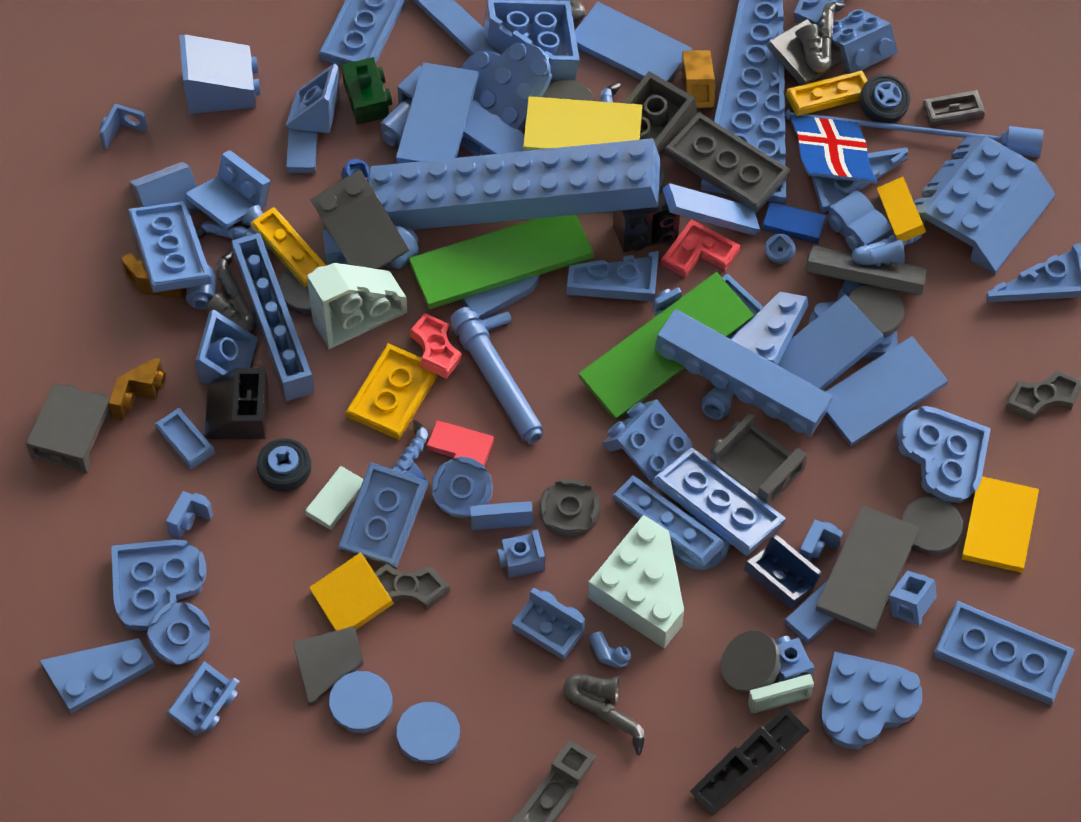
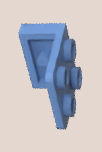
(863, 40)
(648, 438)

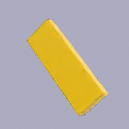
(826, 93)
(901, 209)
(287, 244)

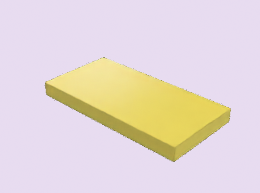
(579, 122)

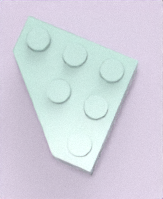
(352, 301)
(642, 583)

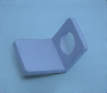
(118, 117)

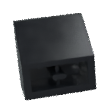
(646, 226)
(237, 405)

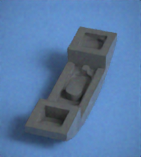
(558, 786)

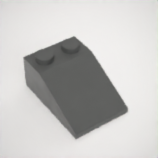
(664, 109)
(359, 223)

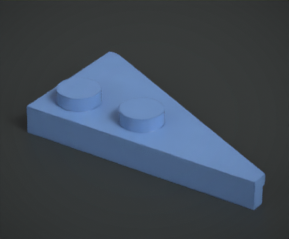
(833, 190)
(1049, 280)

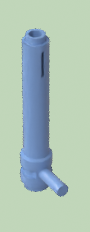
(475, 339)

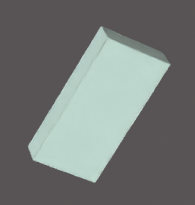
(334, 498)
(780, 693)

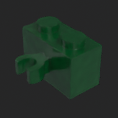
(366, 90)

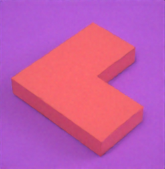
(696, 243)
(459, 441)

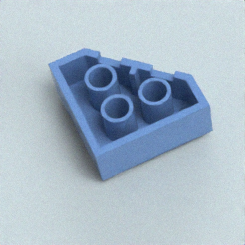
(539, 23)

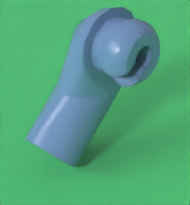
(610, 656)

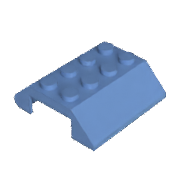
(986, 199)

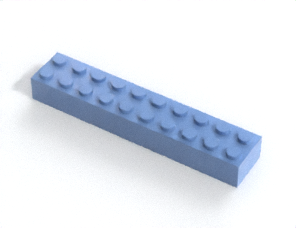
(519, 185)

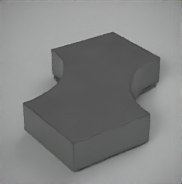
(1032, 398)
(421, 587)

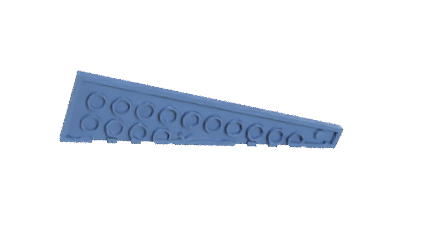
(754, 85)

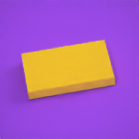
(391, 392)
(1000, 524)

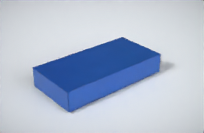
(794, 222)

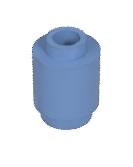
(201, 295)

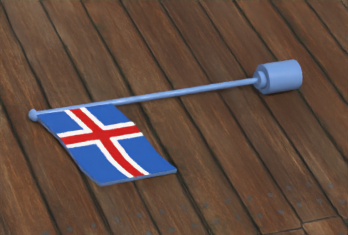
(838, 150)

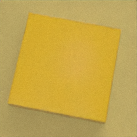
(351, 594)

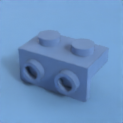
(550, 623)
(202, 699)

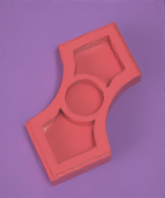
(438, 354)

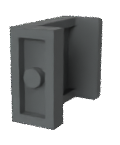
(68, 427)
(757, 460)

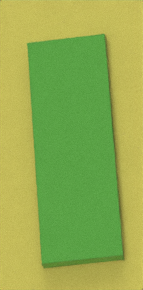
(500, 258)
(637, 370)

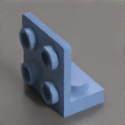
(231, 192)

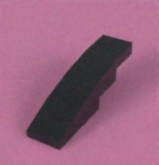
(749, 761)

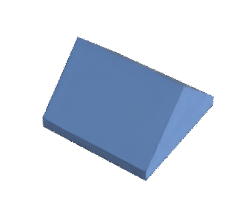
(316, 103)
(165, 186)
(223, 348)

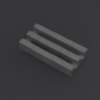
(955, 112)

